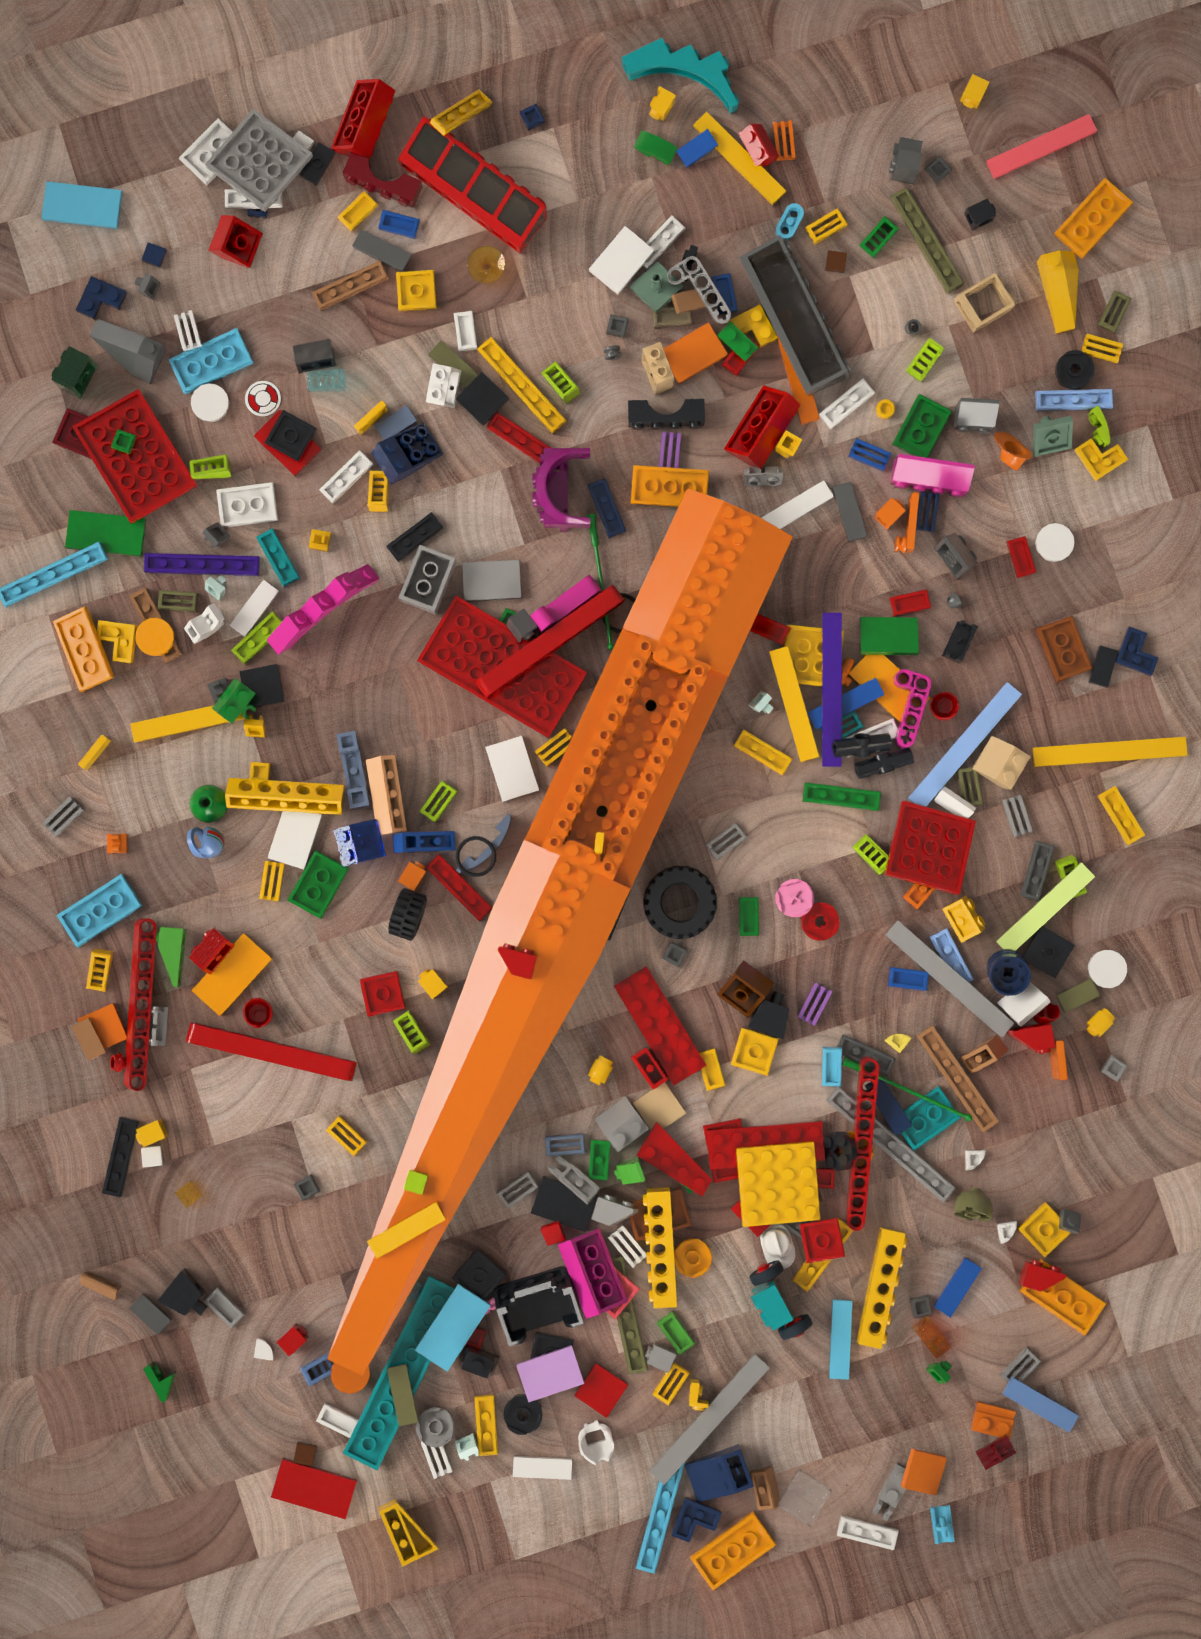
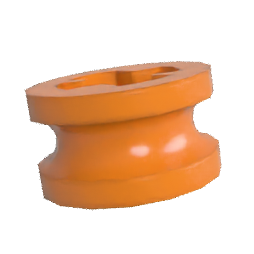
(900, 544)

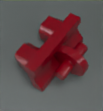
(995, 1452)

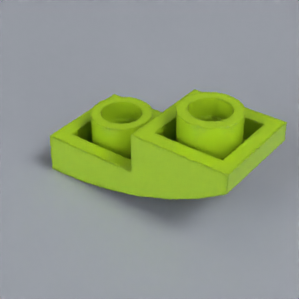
(1101, 434)

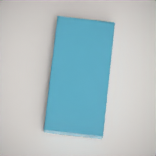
(832, 1066)

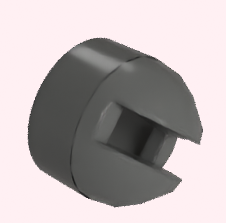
(916, 328)
(954, 601)

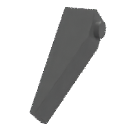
(133, 351)

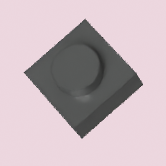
(1070, 1221)

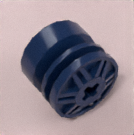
(1008, 983)

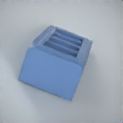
(304, 1370)

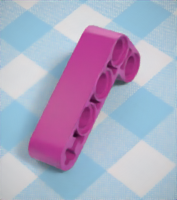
(566, 604)
(909, 709)

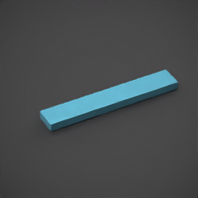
(53, 574)
(658, 1523)

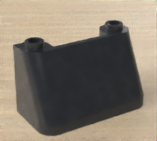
(536, 1303)

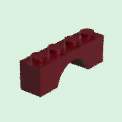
(404, 189)

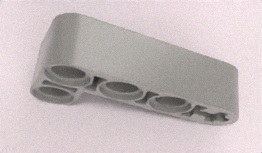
(702, 292)

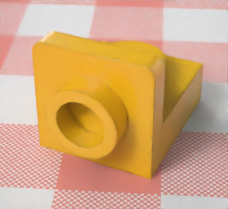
(695, 1392)

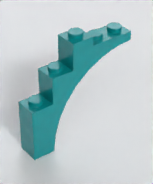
(657, 59)

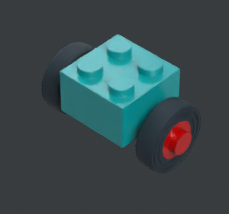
(772, 1305)

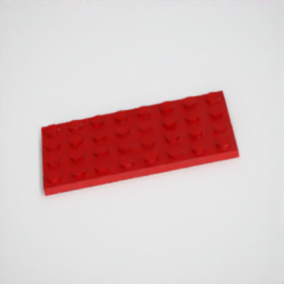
(474, 643)

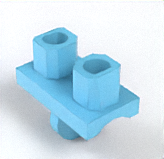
(942, 1524)

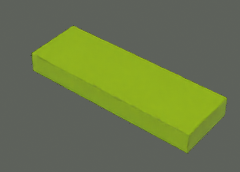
(257, 638)

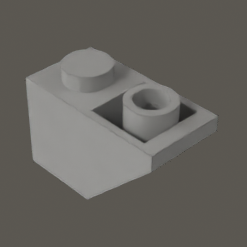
(611, 1211)

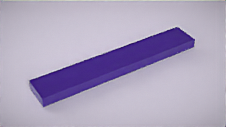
(201, 564)

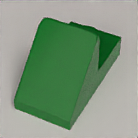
(161, 1385)

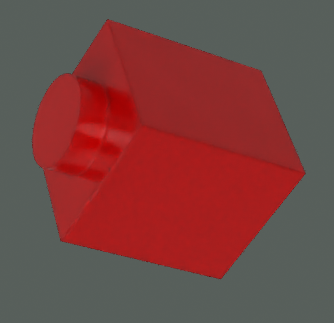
(293, 1339)

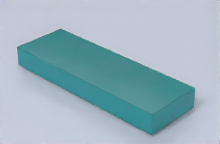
(278, 557)

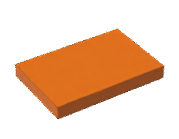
(694, 353)

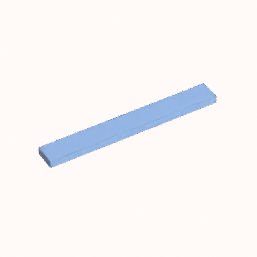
(965, 745)

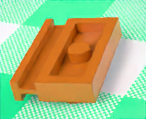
(993, 1420)

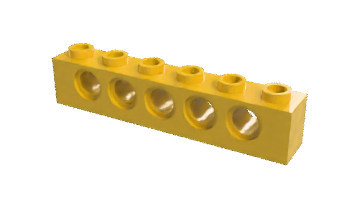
(285, 796)
(885, 1238)
(666, 1297)

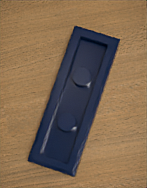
(606, 508)
(890, 1108)

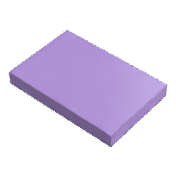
(550, 1373)

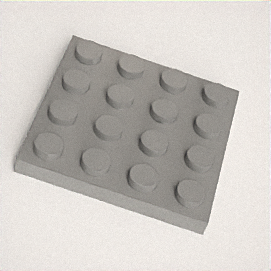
(259, 160)

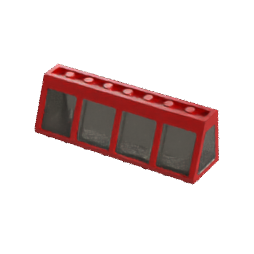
(473, 185)

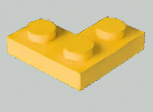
(757, 322)
(1098, 463)
(123, 637)

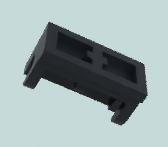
(314, 356)
(959, 641)

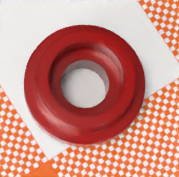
(117, 1062)

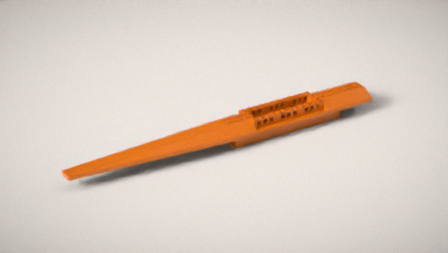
(559, 891)

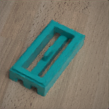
(856, 719)

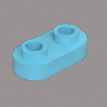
(788, 222)

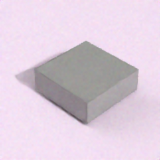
(1113, 1068)

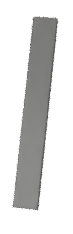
(949, 979)
(895, 1147)
(709, 1419)

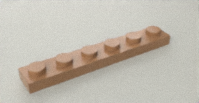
(957, 1078)

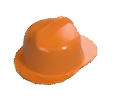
(1012, 450)

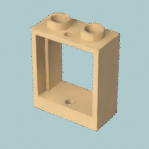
(967, 310)
(655, 362)

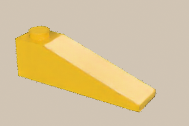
(1060, 283)

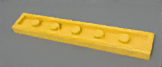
(740, 159)
(521, 385)
(794, 704)
(177, 723)

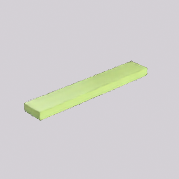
(1046, 908)

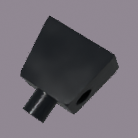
(771, 1016)
(184, 1295)
(478, 1361)

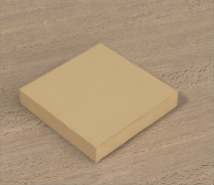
(659, 1107)

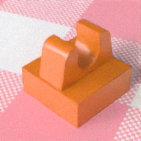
(117, 843)

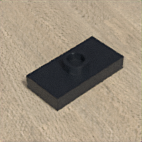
(318, 164)

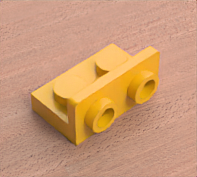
(964, 918)

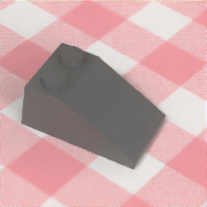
(956, 555)

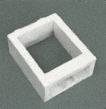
(440, 381)

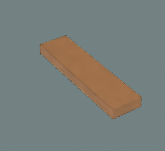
(350, 285)
(148, 609)

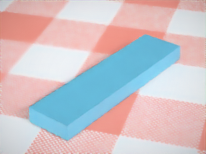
(840, 1339)

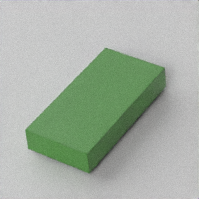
(675, 1332)

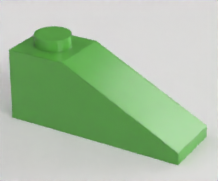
(172, 947)
(630, 1171)

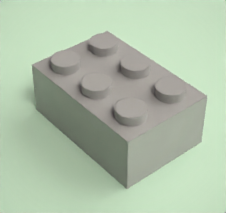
(427, 579)

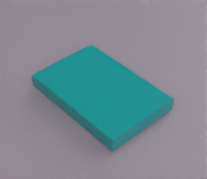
(928, 1118)

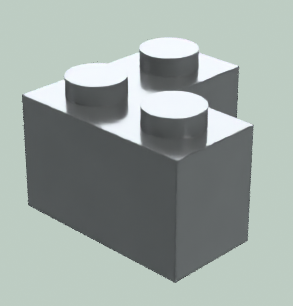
(906, 160)

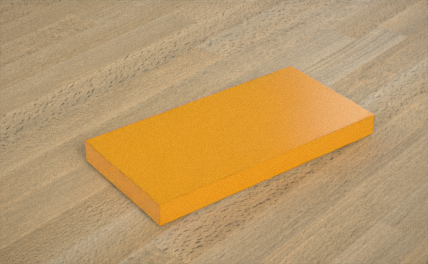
(1093, 218)
(666, 485)
(83, 649)
(884, 670)
(232, 975)
(1068, 1302)
(733, 1550)

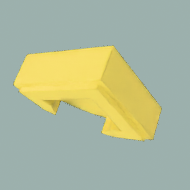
(898, 1041)

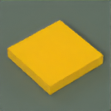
(416, 290)
(754, 1051)
(1043, 1229)

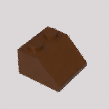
(745, 989)

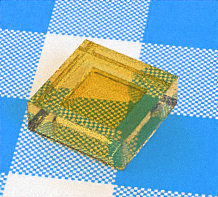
(188, 1194)

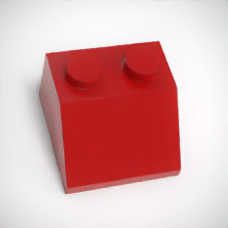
(235, 241)
(1034, 1037)

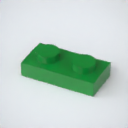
(737, 341)
(599, 1159)

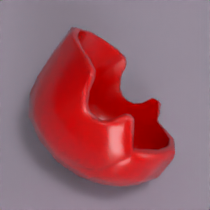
(944, 706)
(257, 1012)
(1047, 1014)

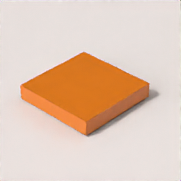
(108, 1025)
(1058, 1061)
(923, 1472)

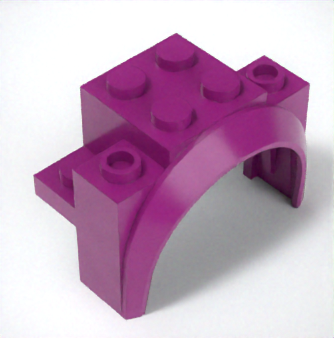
(552, 488)

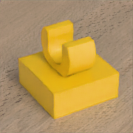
(319, 540)
(254, 727)

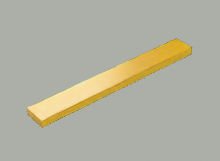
(1109, 751)

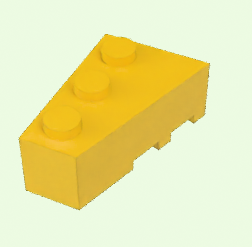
(405, 1533)

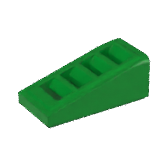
(890, 225)

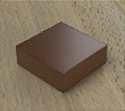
(836, 261)
(305, 1454)

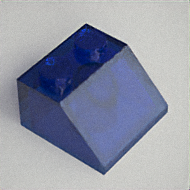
(359, 842)

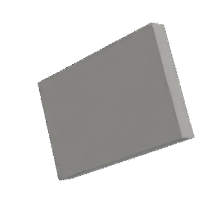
(491, 580)

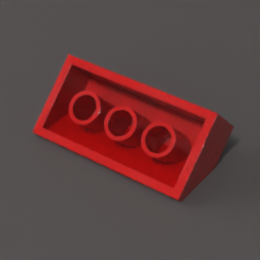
(363, 118)
(762, 426)

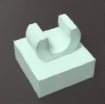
(216, 587)
(761, 702)
(467, 1446)

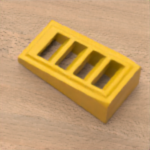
(378, 503)
(92, 968)

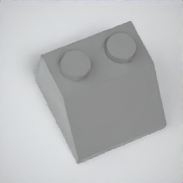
(621, 1124)

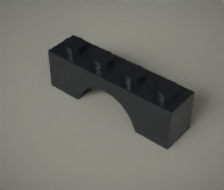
(642, 415)

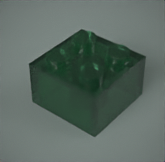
(74, 372)

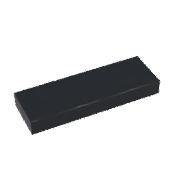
(414, 537)

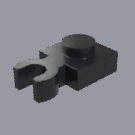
(691, 252)

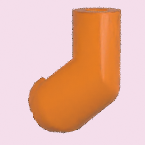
(846, 667)

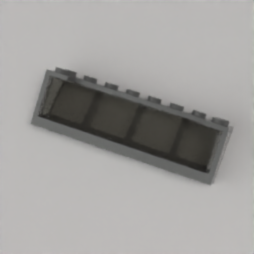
(795, 316)

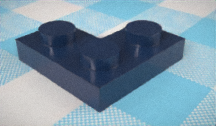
(98, 293)
(1131, 654)
(693, 1514)

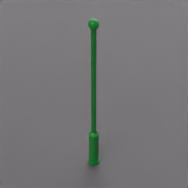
(595, 542)
(854, 1065)

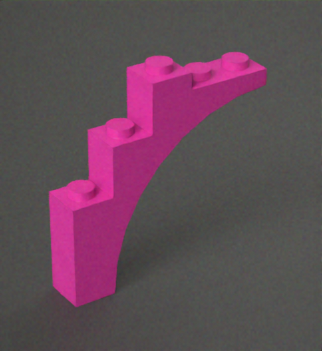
(319, 606)

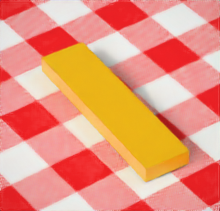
(461, 112)
(406, 1230)
(809, 1273)

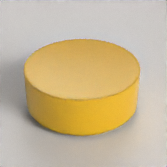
(885, 409)

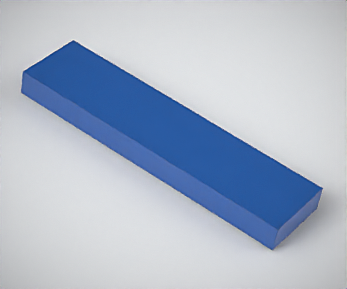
(851, 700)

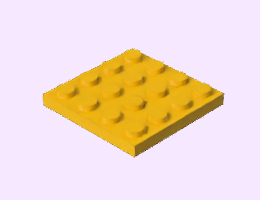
(778, 1184)

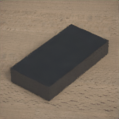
(1103, 666)

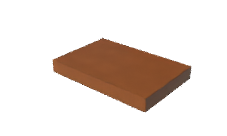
(1064, 648)
(679, 1212)

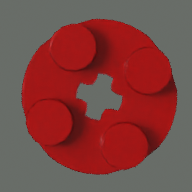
(824, 931)

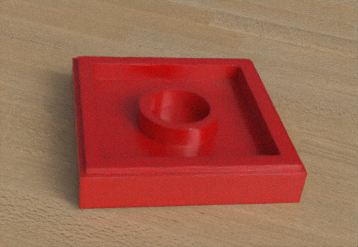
(382, 993)
(822, 1240)
(601, 1390)

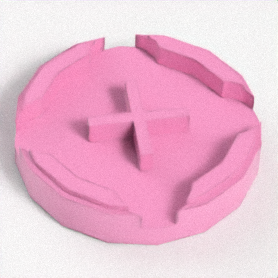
(794, 898)

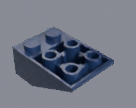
(406, 452)
(719, 1474)

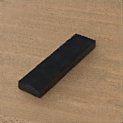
(120, 1157)

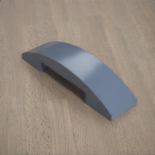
(353, 769)
(503, 828)

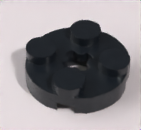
(1082, 362)
(837, 1160)
(527, 1424)

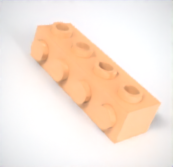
(386, 794)

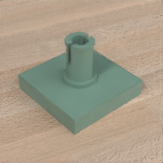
(654, 288)
(1052, 435)

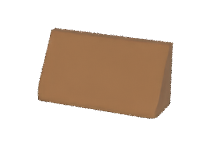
(100, 1285)
(765, 1488)

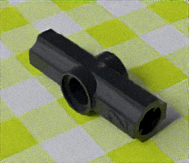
(861, 745)
(883, 763)

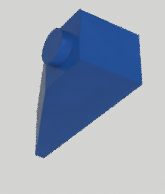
(424, 841)

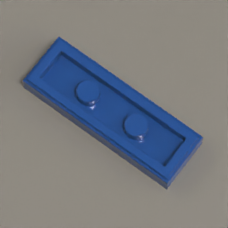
(957, 1287)

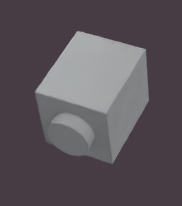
(660, 1356)

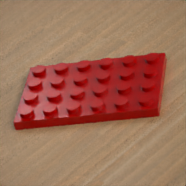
(151, 472)

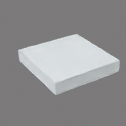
(1024, 1005)

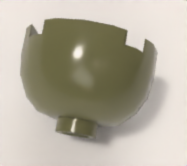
(973, 1205)

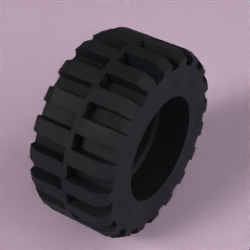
(706, 902)

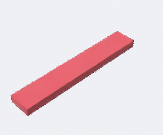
(1041, 146)

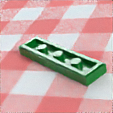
(841, 796)

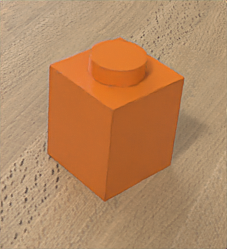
(890, 513)
(413, 875)

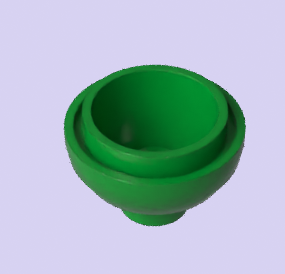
(217, 806)

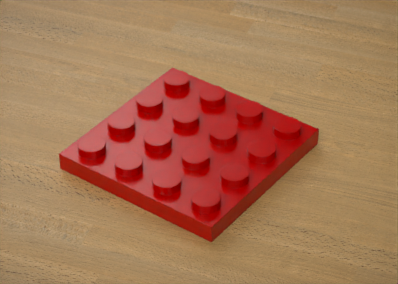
(930, 847)

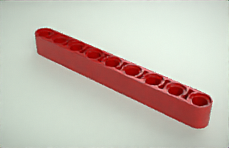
(550, 641)
(143, 1013)
(271, 1051)
(864, 1152)

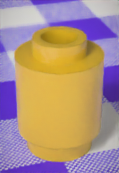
(1100, 1022)
(600, 1070)

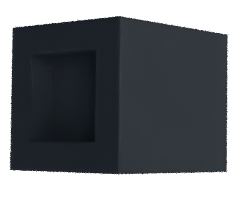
(980, 214)

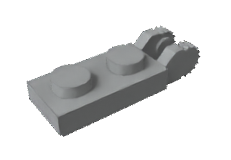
(575, 1180)
(891, 1492)

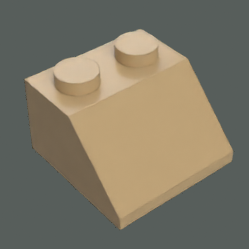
(1001, 763)

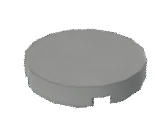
(435, 1427)

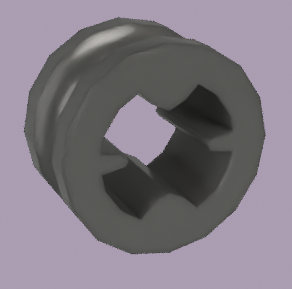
(612, 352)

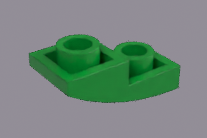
(655, 146)

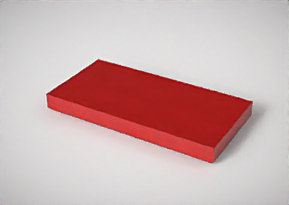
(314, 1488)

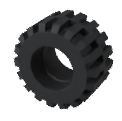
(407, 914)

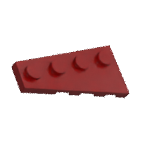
(667, 1156)

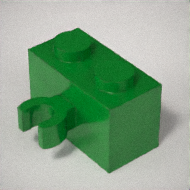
(234, 701)

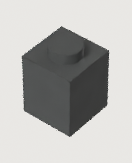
(522, 626)

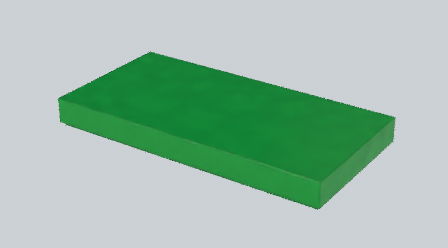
(113, 531)

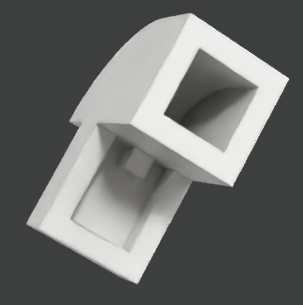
(205, 624)

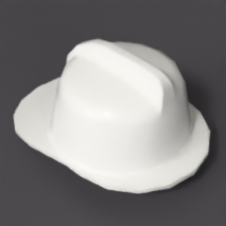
(778, 1245)

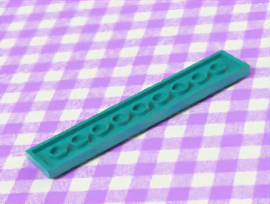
(379, 1418)

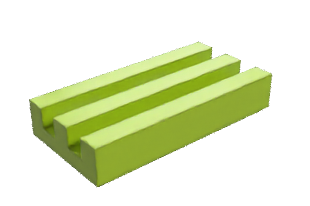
(444, 806)

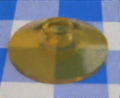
(482, 256)

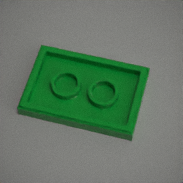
(922, 427)
(888, 636)
(318, 884)

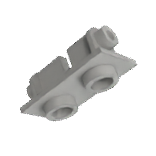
(772, 476)
(158, 1026)

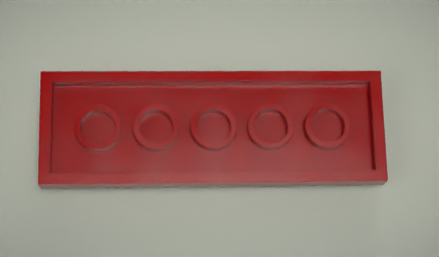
(660, 1025)
(723, 1142)

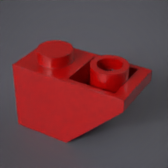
(518, 962)
(1040, 1277)

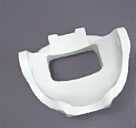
(597, 1450)

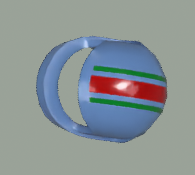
(211, 842)

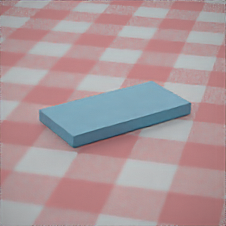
(82, 205)
(211, 361)
(99, 910)
(452, 1327)

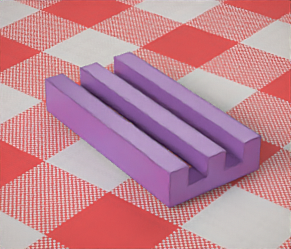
(671, 435)
(807, 1001)

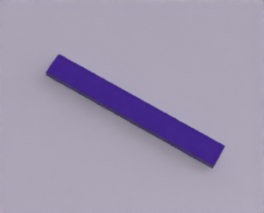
(831, 686)

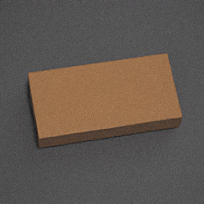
(688, 301)
(89, 1039)

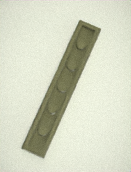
(927, 240)
(630, 1330)

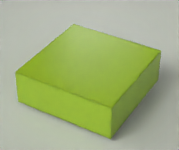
(415, 1181)

